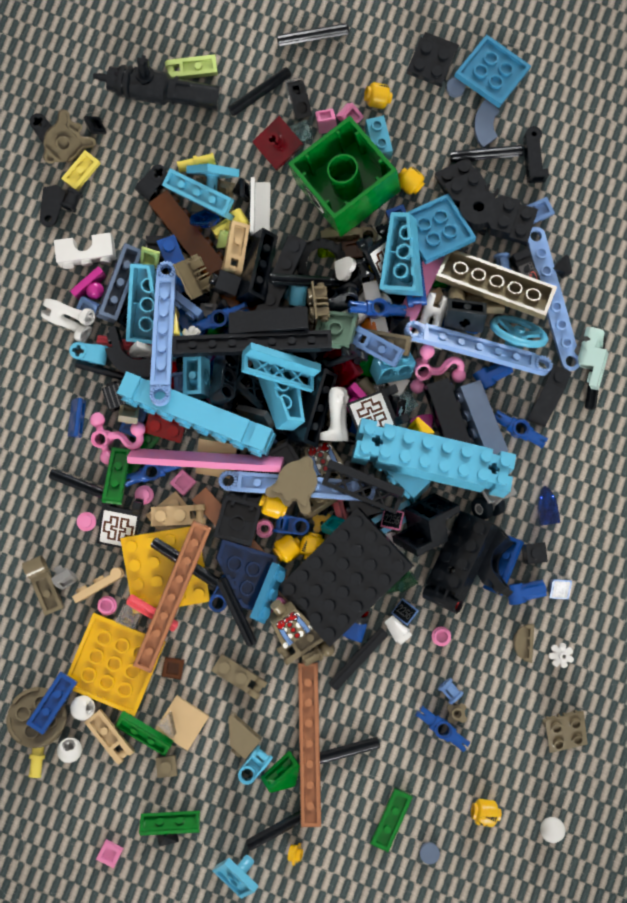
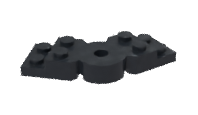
(501, 215)
(241, 509)

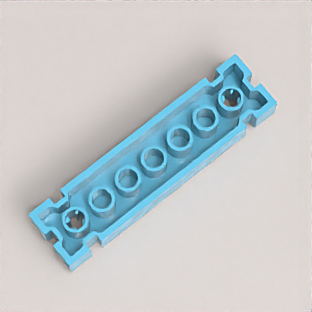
(200, 415)
(433, 458)

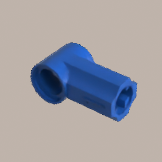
(492, 374)
(526, 591)

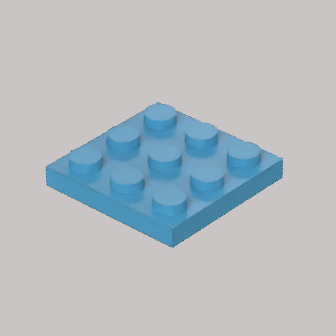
(492, 71)
(441, 228)

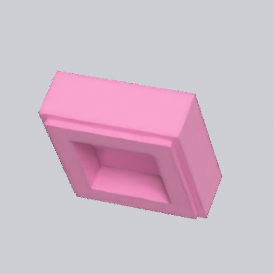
(183, 482)
(109, 853)

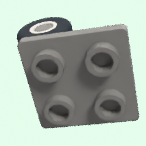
(486, 505)

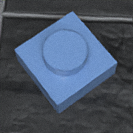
(85, 302)

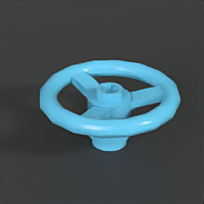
(517, 335)

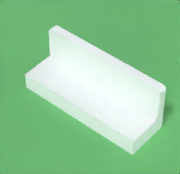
(259, 206)

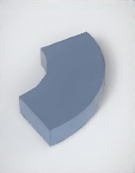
(484, 125)

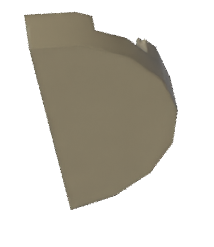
(523, 642)

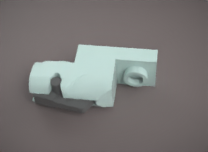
(592, 355)

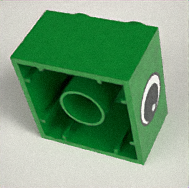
(345, 176)

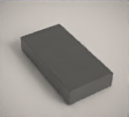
(255, 415)

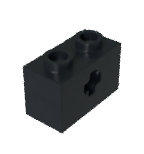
(465, 315)

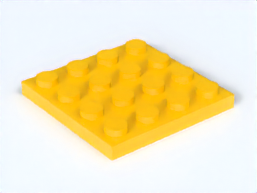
(150, 570)
(106, 666)

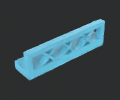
(199, 193)
(279, 362)

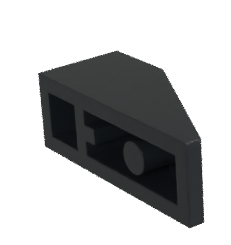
(549, 395)

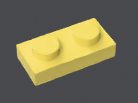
(81, 170)

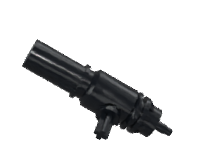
(158, 87)

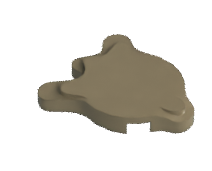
(63, 140)
(295, 483)

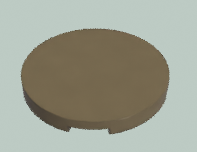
(20, 712)

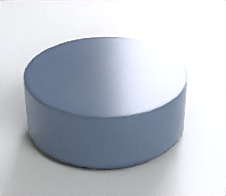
(455, 88)
(429, 853)

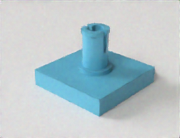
(212, 172)
(235, 876)

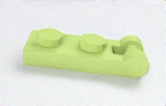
(192, 67)

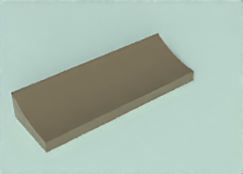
(496, 283)

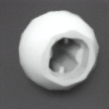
(82, 707)
(69, 750)
(552, 829)

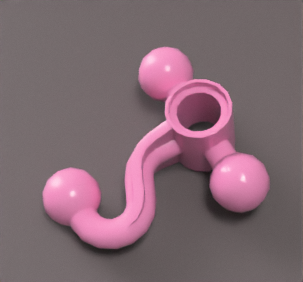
(427, 351)
(98, 420)

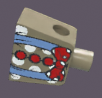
(321, 457)
(288, 623)

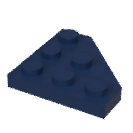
(244, 569)

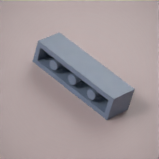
(118, 284)
(480, 417)

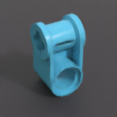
(296, 295)
(92, 353)
(254, 764)

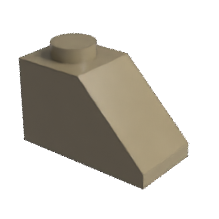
(242, 736)

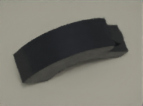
(122, 360)
(489, 570)

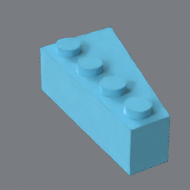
(402, 258)
(141, 303)
(282, 401)
(413, 486)

